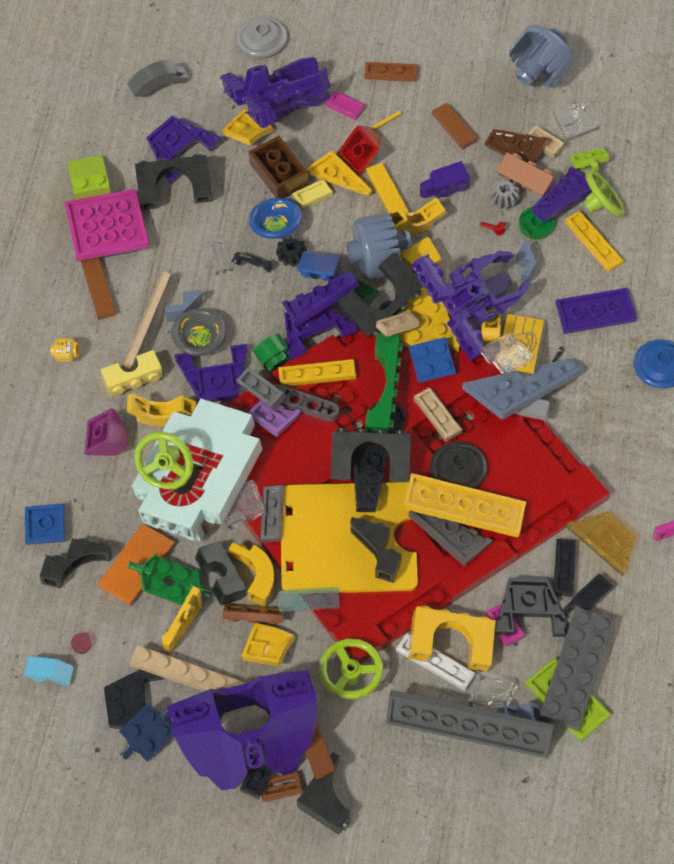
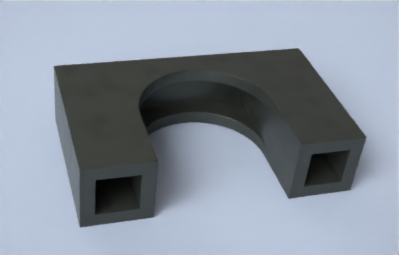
(150, 173)
(405, 286)
(346, 442)

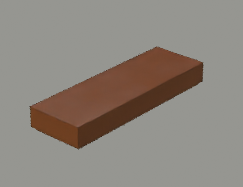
(390, 71)
(454, 126)
(319, 755)

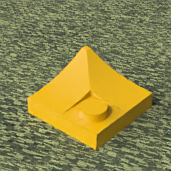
(245, 129)
(267, 645)

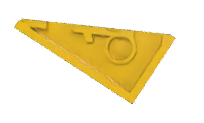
(335, 171)

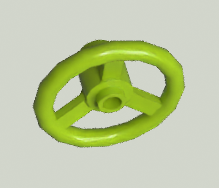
(601, 195)
(164, 459)
(351, 669)

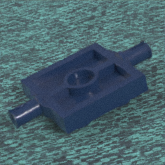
(146, 732)

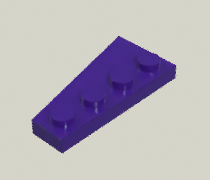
(320, 298)

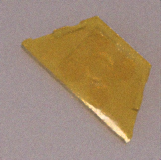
(606, 538)

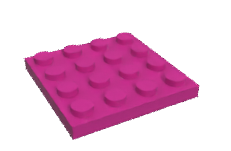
(106, 225)

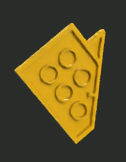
(431, 322)

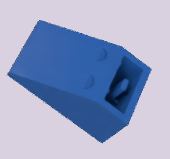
(320, 265)

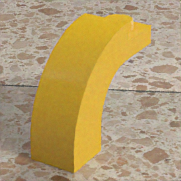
(419, 220)
(158, 413)
(263, 584)

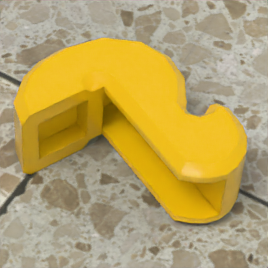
(491, 329)

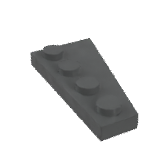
(453, 537)

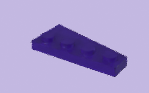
(561, 196)

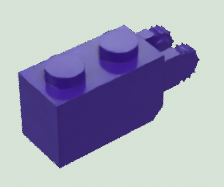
(445, 181)

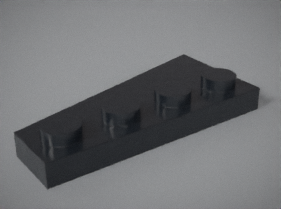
(368, 474)

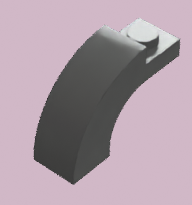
(155, 75)

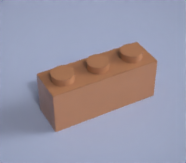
(526, 174)

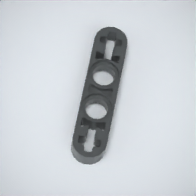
(305, 399)

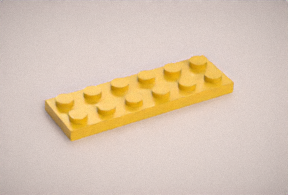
(464, 505)

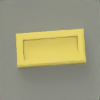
(312, 194)

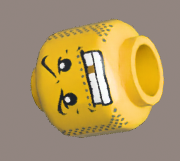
(65, 349)

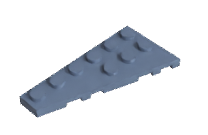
(518, 389)

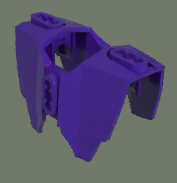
(226, 755)

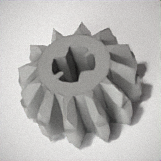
(504, 193)

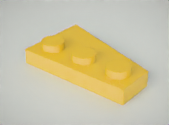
(183, 620)

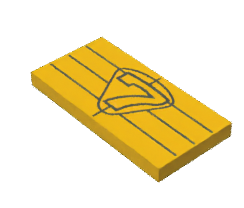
(529, 333)

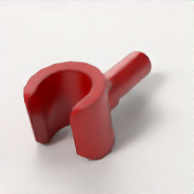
(498, 229)

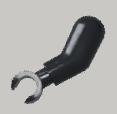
(238, 257)

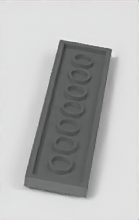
(469, 724)

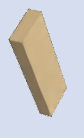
(437, 414)

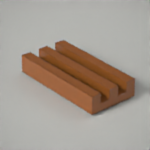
(266, 798)

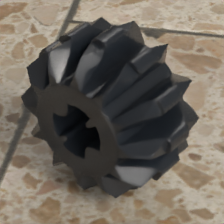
(290, 250)

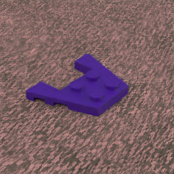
(176, 136)
(316, 324)
(216, 381)

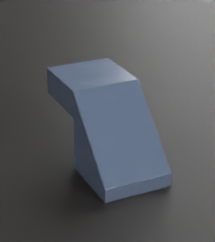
(526, 260)
(191, 300)
(527, 711)

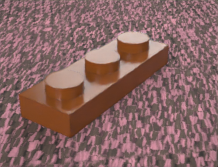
(253, 614)

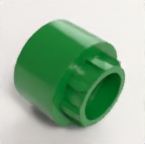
(272, 352)

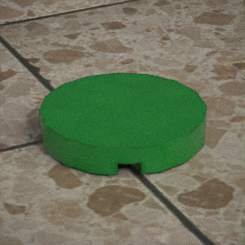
(533, 227)

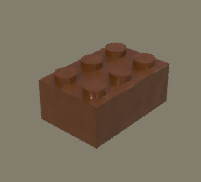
(278, 167)

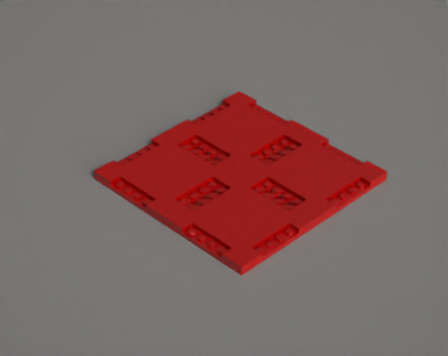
(521, 460)

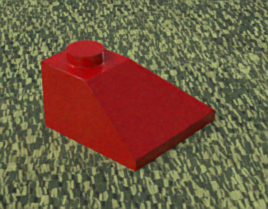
(360, 148)

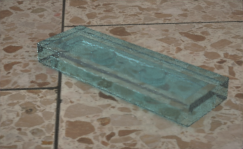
(308, 599)

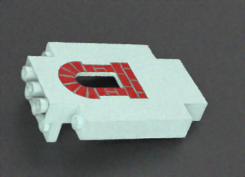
(219, 443)

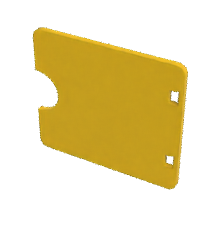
(325, 549)

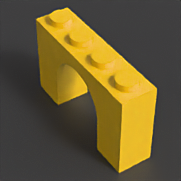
(477, 631)

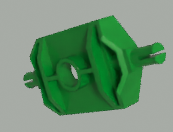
(157, 569)

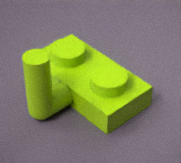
(589, 158)

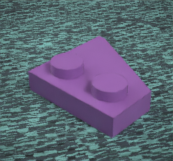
(271, 420)

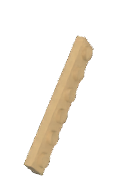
(180, 671)

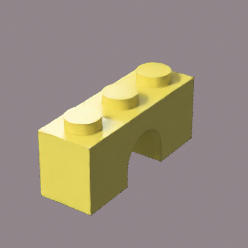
(119, 381)

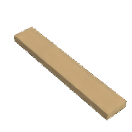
(145, 322)

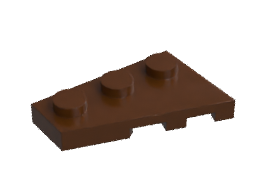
(524, 145)

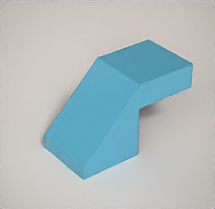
(45, 669)

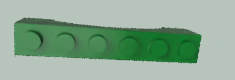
(387, 353)

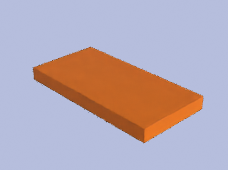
(124, 582)

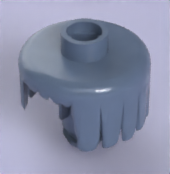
(540, 52)
(374, 243)

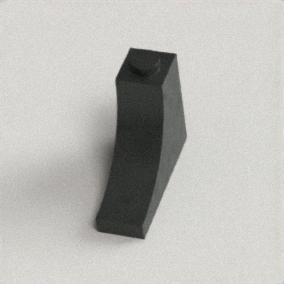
(322, 803)

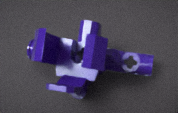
(279, 93)
(469, 296)

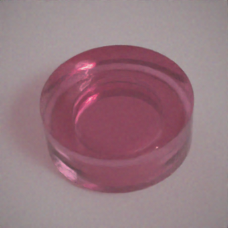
(81, 643)

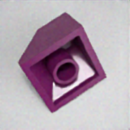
(106, 435)

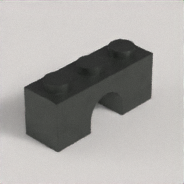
(215, 559)

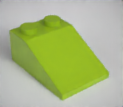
(88, 177)

